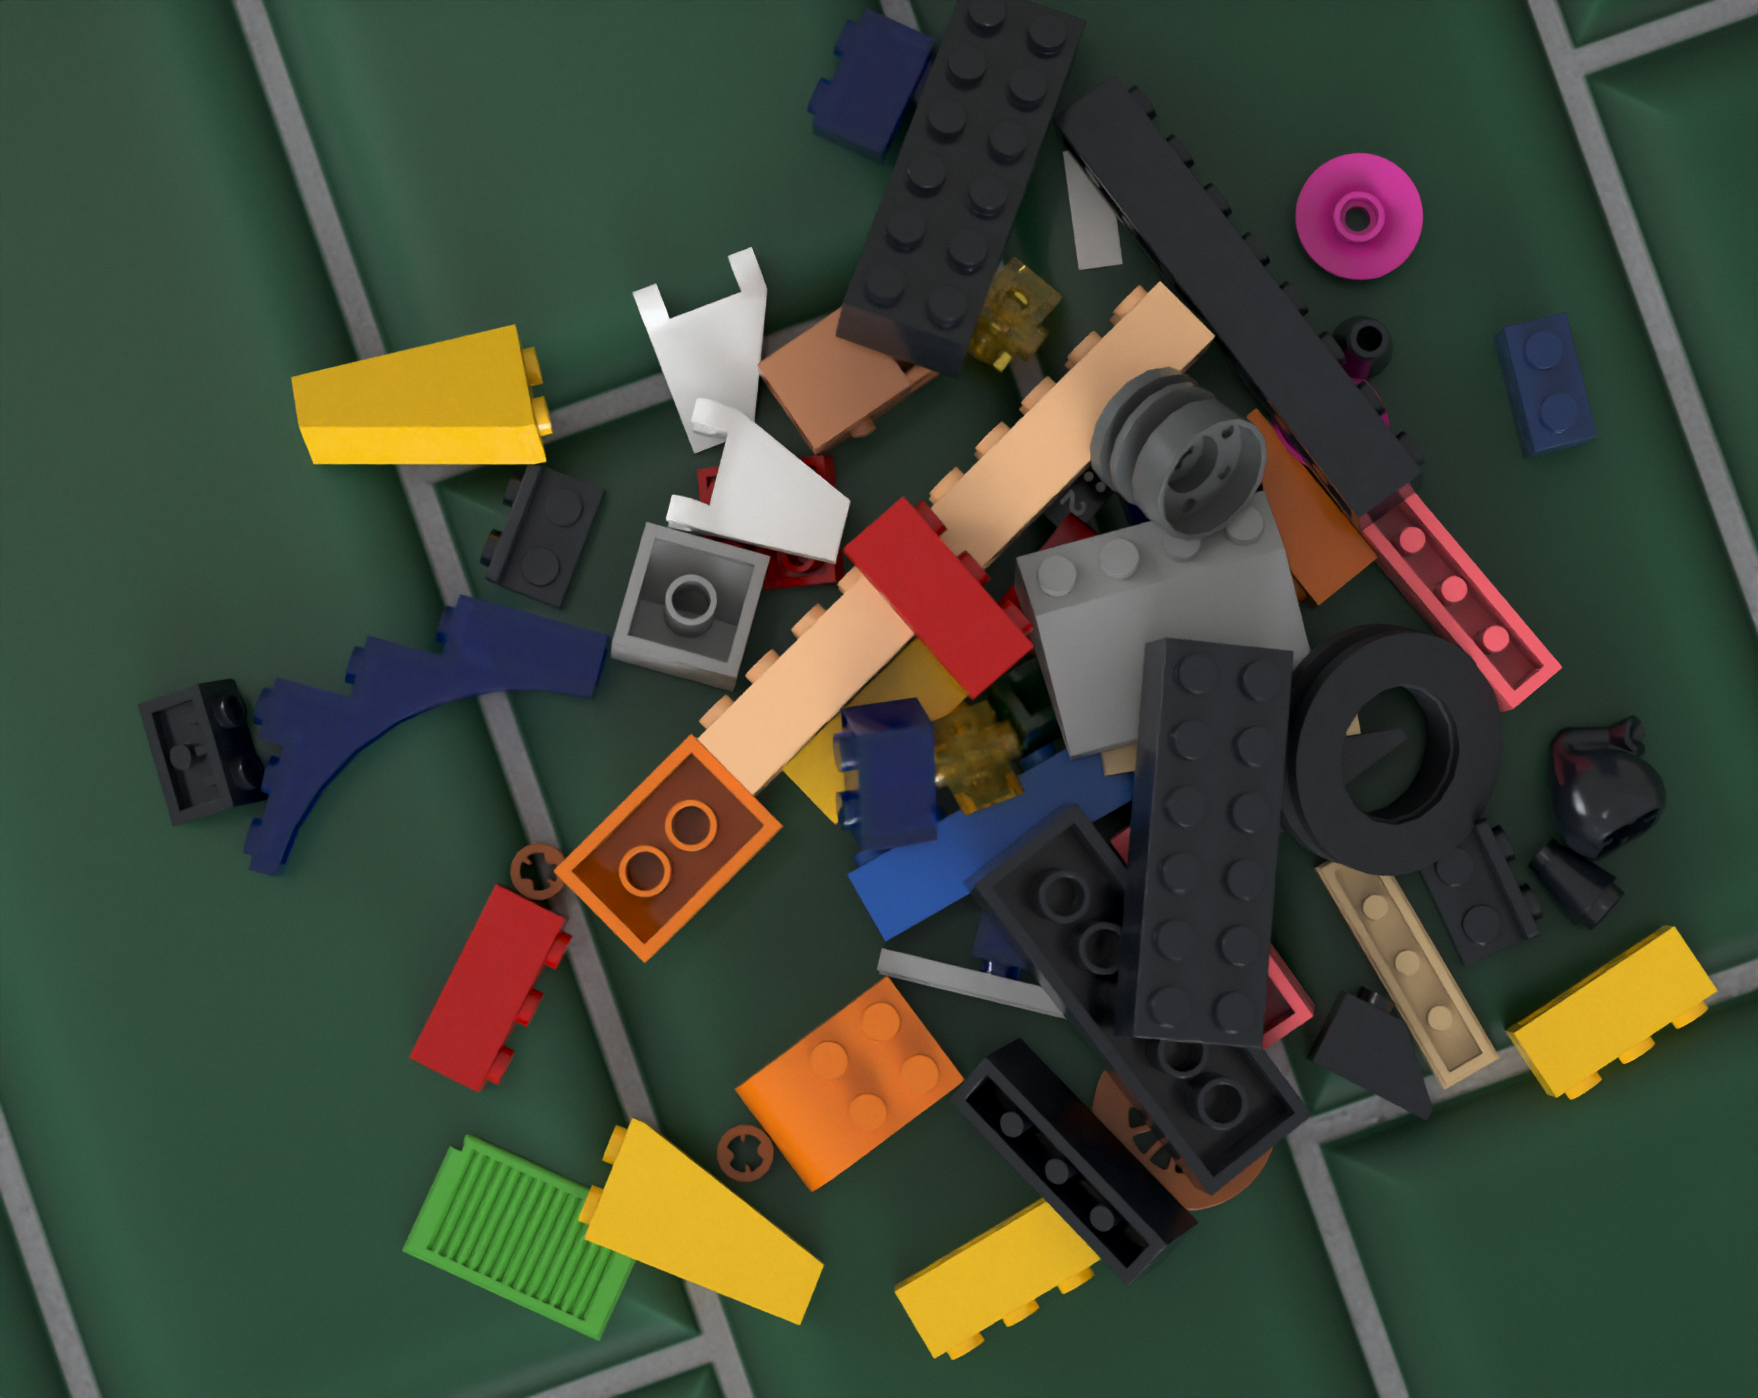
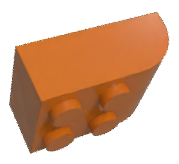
(668, 848)
(849, 1084)

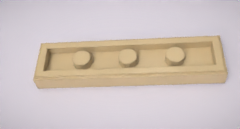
(1410, 971)

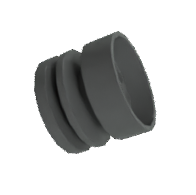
(1178, 453)

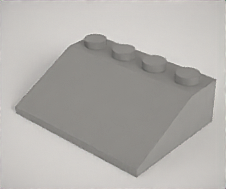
(1135, 585)

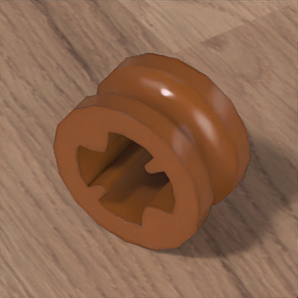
(527, 886)
(764, 1150)

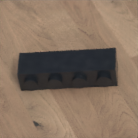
(1073, 1161)

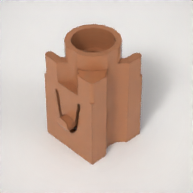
(836, 385)

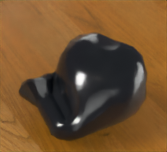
(1602, 787)

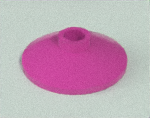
(1376, 189)

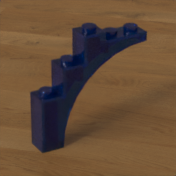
(323, 731)

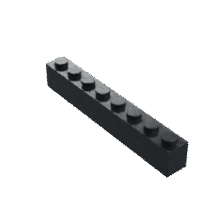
(1236, 298)

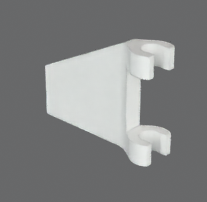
(711, 348)
(761, 492)

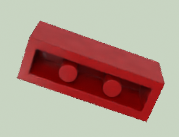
(940, 595)
(492, 989)

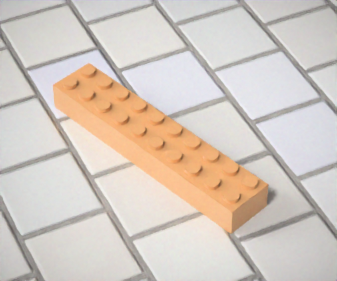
(984, 512)

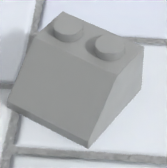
(689, 607)

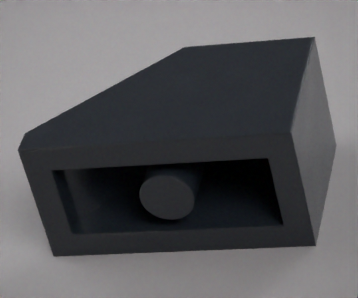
(1372, 1050)

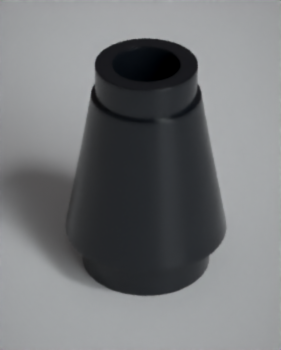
(1362, 363)
(1576, 883)

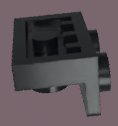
(542, 534)
(203, 750)
(1480, 896)

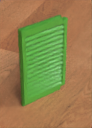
(518, 1236)

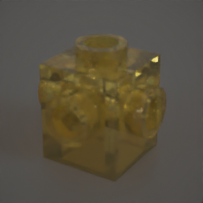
(1013, 317)
(977, 757)

